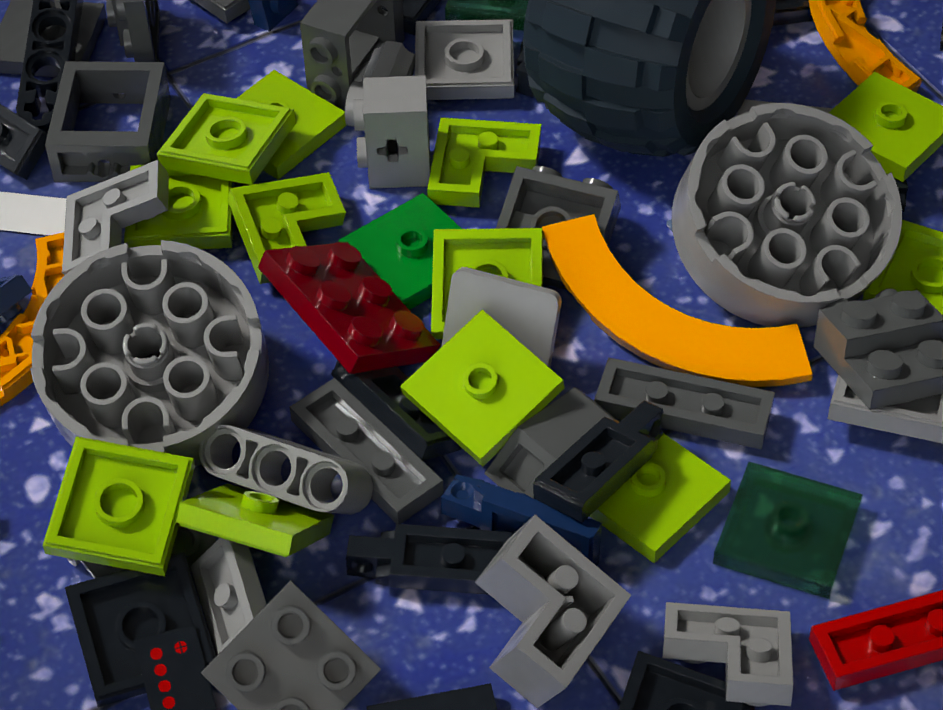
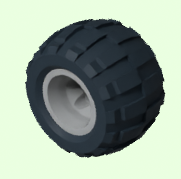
(645, 70)

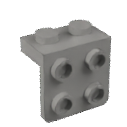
(519, 307)

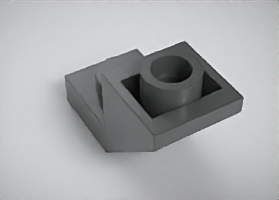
(544, 440)

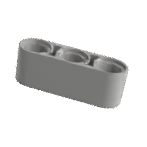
(310, 470)

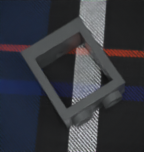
(341, 40)
(77, 154)

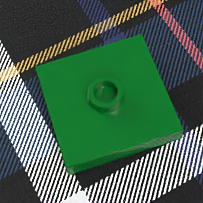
(402, 247)

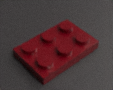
(348, 306)

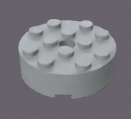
(785, 214)
(139, 304)

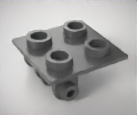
(291, 660)

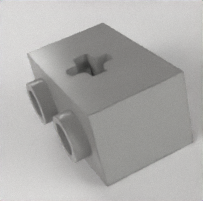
(395, 131)

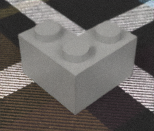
(561, 604)

